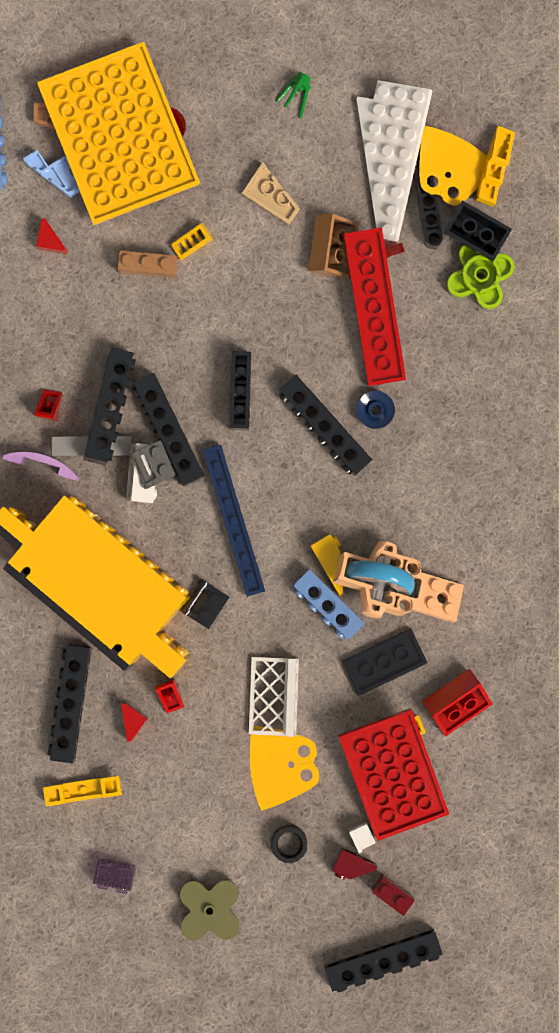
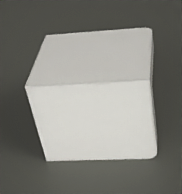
(362, 836)

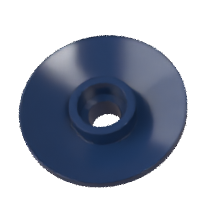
(382, 402)

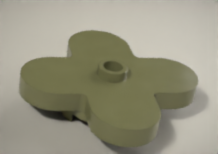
(220, 899)

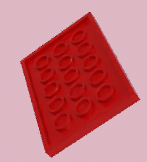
(393, 774)

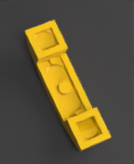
(82, 790)

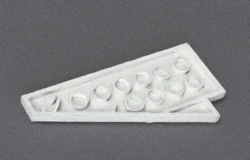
(391, 139)

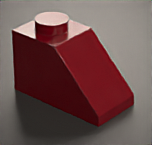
(352, 865)

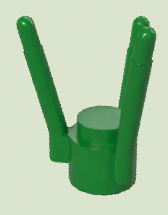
(298, 83)

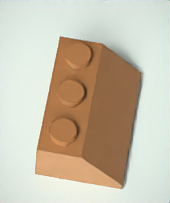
(328, 246)

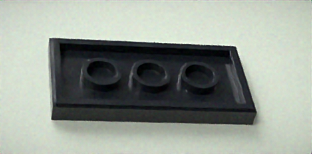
(384, 662)

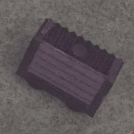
(114, 875)

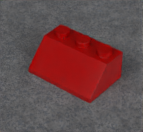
(457, 702)

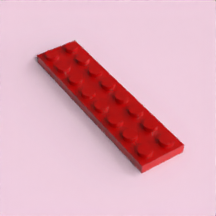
(374, 306)

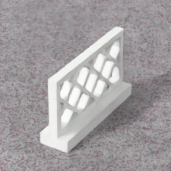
(290, 696)

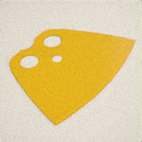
(444, 153)
(269, 767)

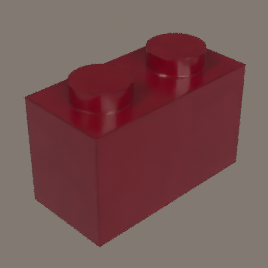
(393, 894)

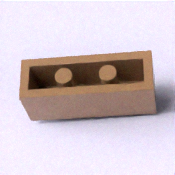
(147, 264)

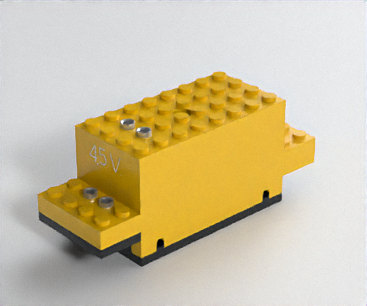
(97, 583)

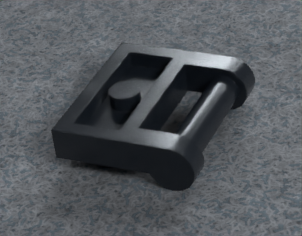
(211, 606)

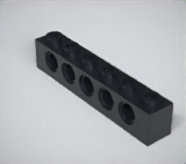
(151, 384)
(296, 385)
(93, 452)
(55, 750)
(389, 951)

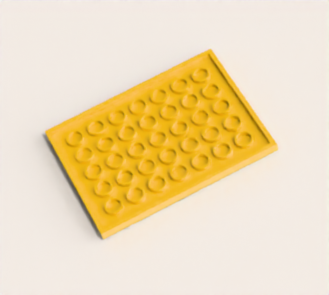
(118, 133)

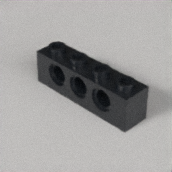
(240, 390)

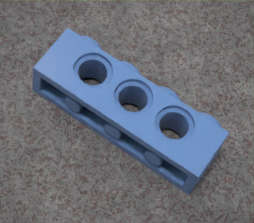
(352, 623)

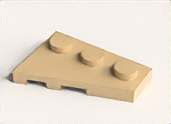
(270, 195)

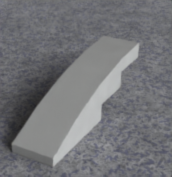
(76, 446)

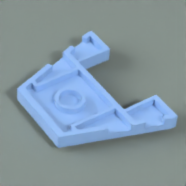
(57, 173)

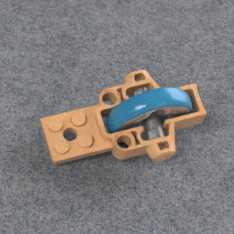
(396, 584)

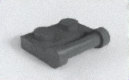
(157, 461)

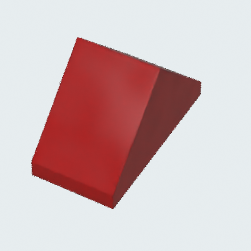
(49, 240)
(49, 405)
(169, 696)
(132, 720)

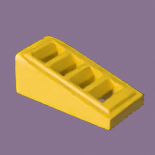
(208, 238)

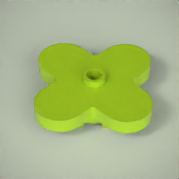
(486, 290)

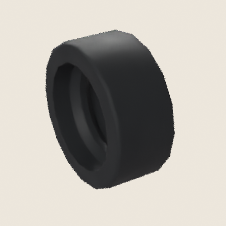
(289, 858)

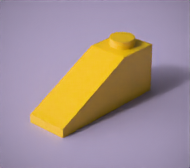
(327, 554)

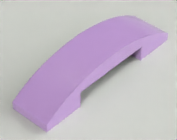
(19, 458)

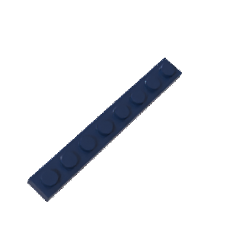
(234, 520)

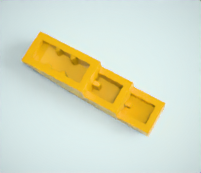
(495, 164)

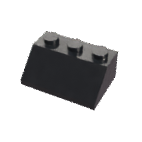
(477, 231)

